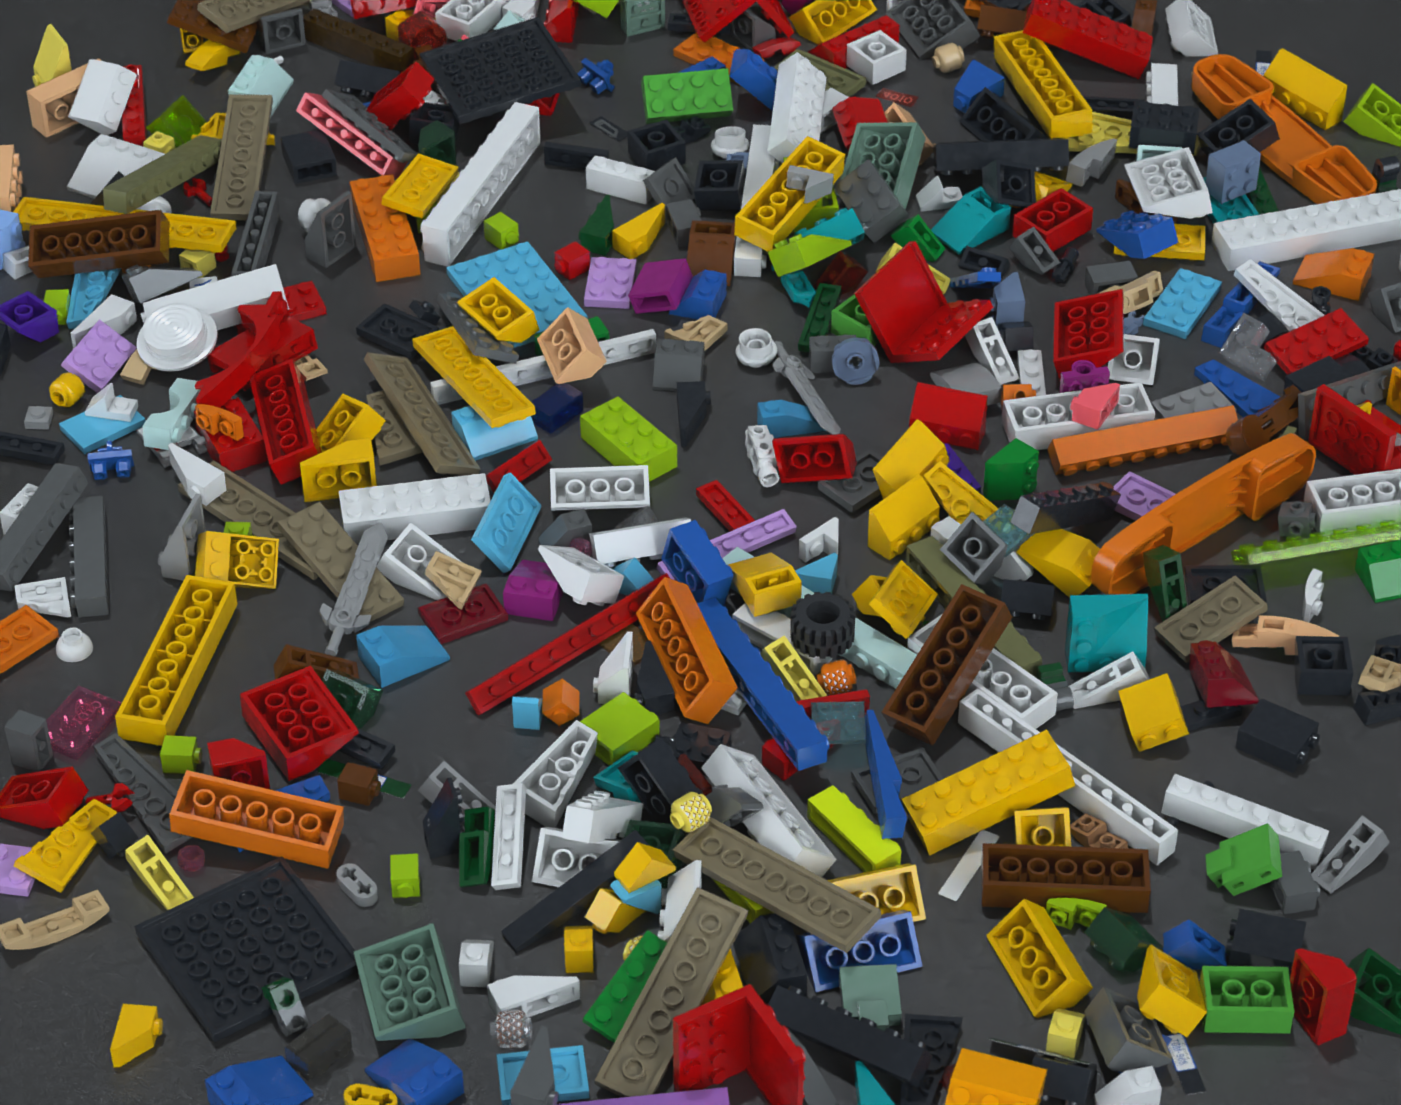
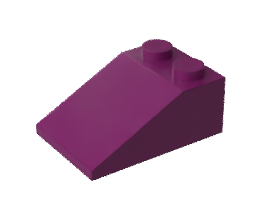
(532, 591)

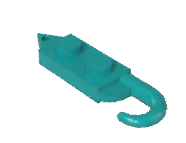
(798, 287)

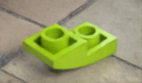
(1067, 911)

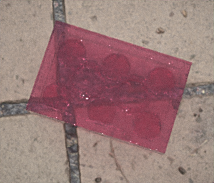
(80, 721)

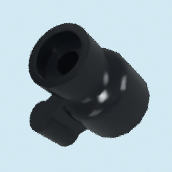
(1320, 299)

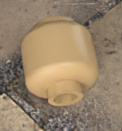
(948, 57)

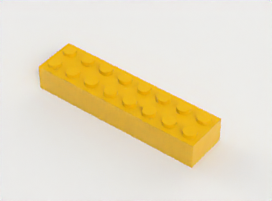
(1043, 85)
(176, 660)

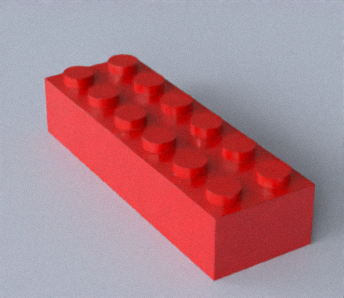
(1089, 35)
(285, 419)

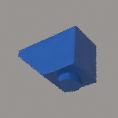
(1193, 946)

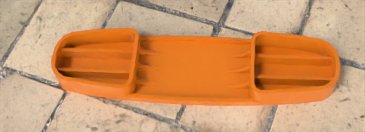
(1300, 154)
(1244, 486)

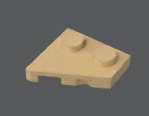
(703, 330)
(452, 577)
(1380, 674)

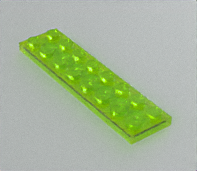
(1317, 543)

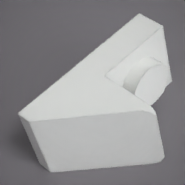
(936, 197)
(108, 406)
(819, 540)

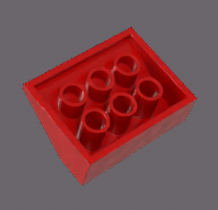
(1088, 329)
(297, 721)

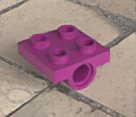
(1082, 376)

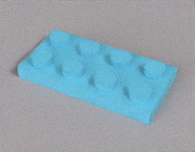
(1182, 303)
(506, 522)

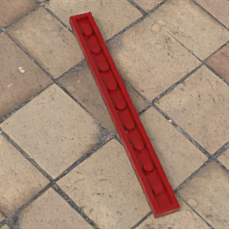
(560, 650)

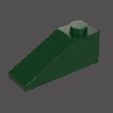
(1165, 580)

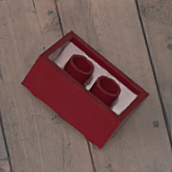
(1219, 676)

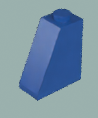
(973, 82)

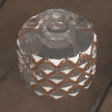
(511, 1029)

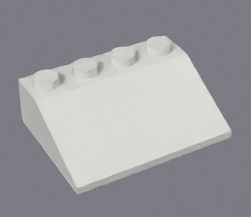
(103, 160)
(1170, 185)

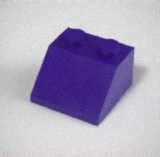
(30, 316)

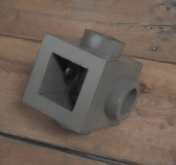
(1296, 519)

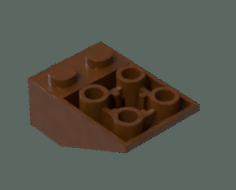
(712, 247)

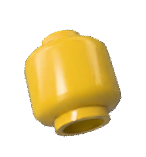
(66, 390)

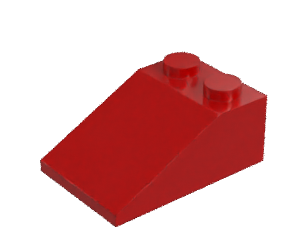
(42, 797)

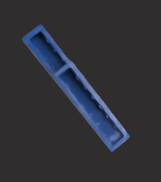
(1235, 303)
(885, 780)

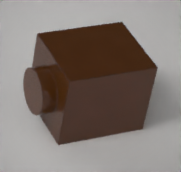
(358, 784)

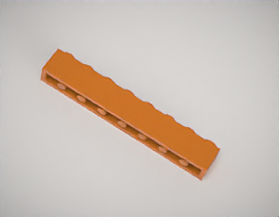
(1141, 440)

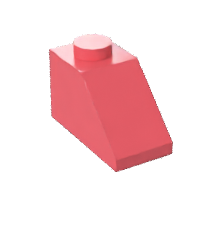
(1095, 404)

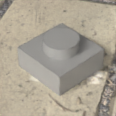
(38, 417)

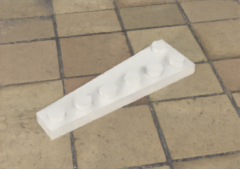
(1276, 297)

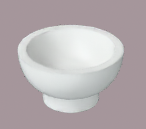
(74, 645)

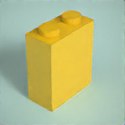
(1153, 712)

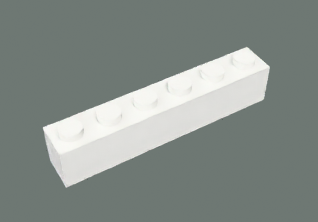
(1233, 816)

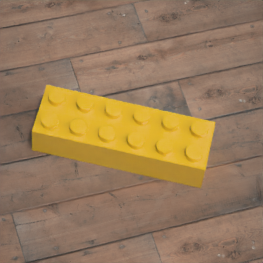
(779, 209)
(988, 792)

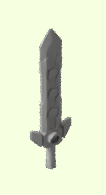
(798, 375)
(346, 612)

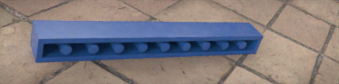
(765, 690)

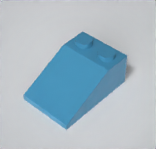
(399, 652)

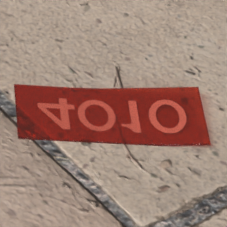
(897, 97)

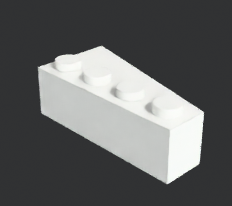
(557, 773)
(599, 817)

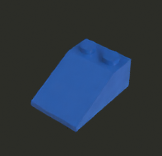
(418, 1075)
(257, 1083)

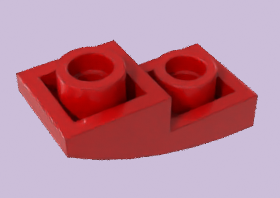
(781, 45)

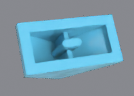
(819, 575)
(634, 576)
(527, 712)
(644, 898)

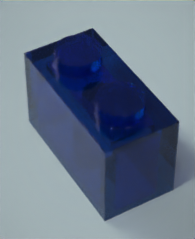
(557, 407)

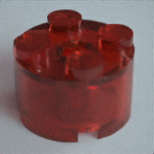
(420, 31)

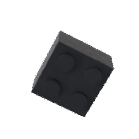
(656, 145)
(720, 185)

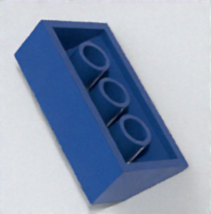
(886, 943)

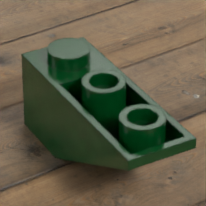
(597, 232)

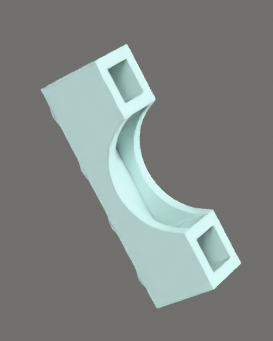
(169, 426)

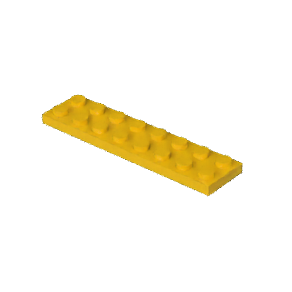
(474, 378)

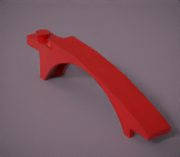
(264, 324)

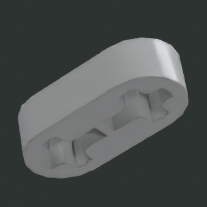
(361, 881)

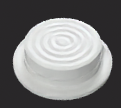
(176, 337)

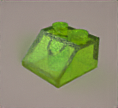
(178, 121)

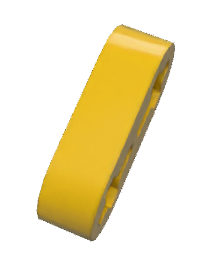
(369, 1094)

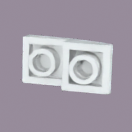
(1311, 602)

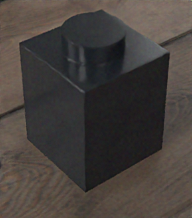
(1017, 335)
(114, 836)

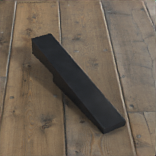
(1378, 705)
(570, 898)

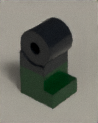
(1385, 173)

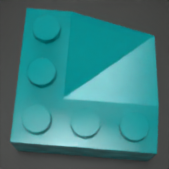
(1105, 630)

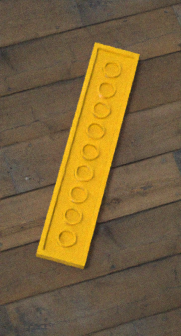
(184, 230)

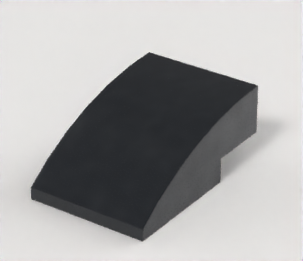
(1109, 9)

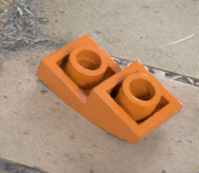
(217, 419)

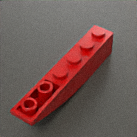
(134, 113)

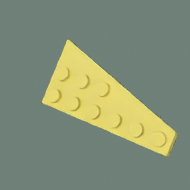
(1106, 128)

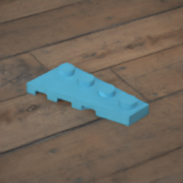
(89, 293)

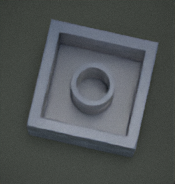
(1232, 171)

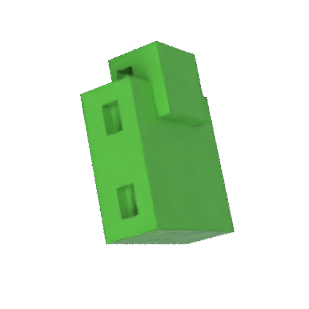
(1246, 860)

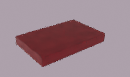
(450, 622)

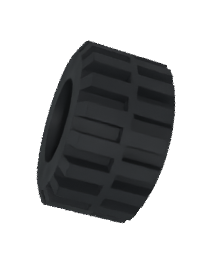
(822, 625)

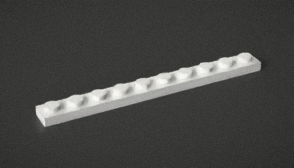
(537, 368)

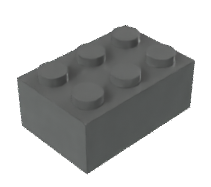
(872, 200)

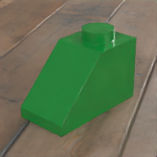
(917, 230)

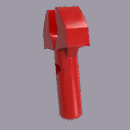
(197, 189)
(119, 791)

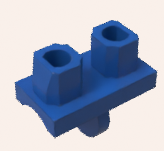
(599, 73)
(111, 458)

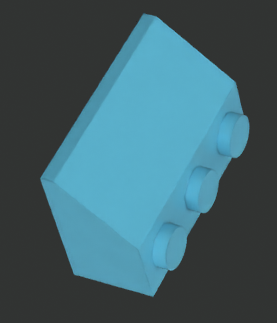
(486, 441)

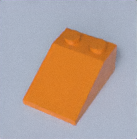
(1341, 271)

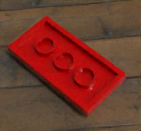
(302, 301)
(1326, 336)

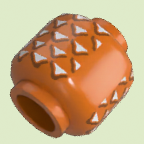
(837, 677)

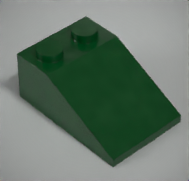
(1376, 991)

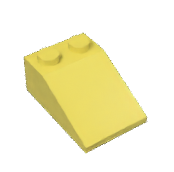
(52, 57)

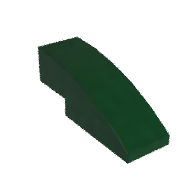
(476, 846)

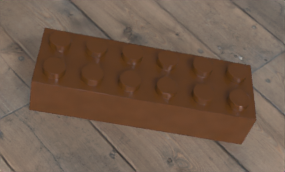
(99, 244)
(947, 664)
(1047, 872)

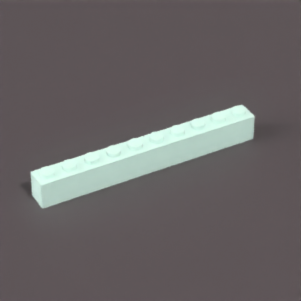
(870, 648)

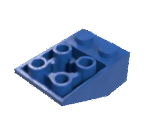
(1140, 233)

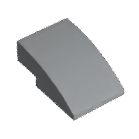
(970, 378)

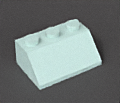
(262, 77)

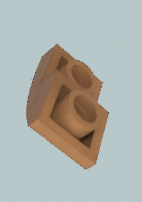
(1093, 833)

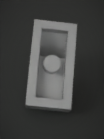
(813, 182)

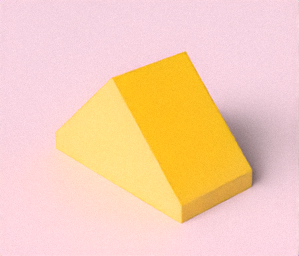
(642, 867)

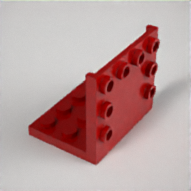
(714, 15)
(912, 312)
(1353, 436)
(737, 1036)

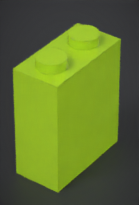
(622, 727)

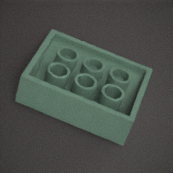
(892, 150)
(409, 987)

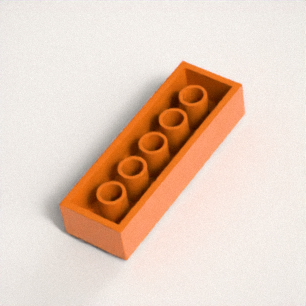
(384, 230)
(686, 650)
(257, 819)

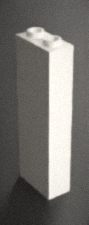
(224, 296)

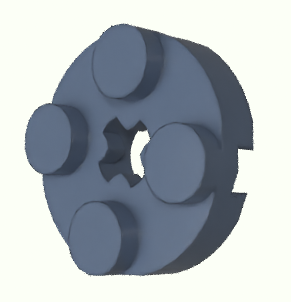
(866, 367)

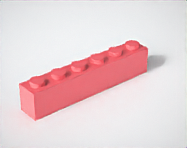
(343, 131)

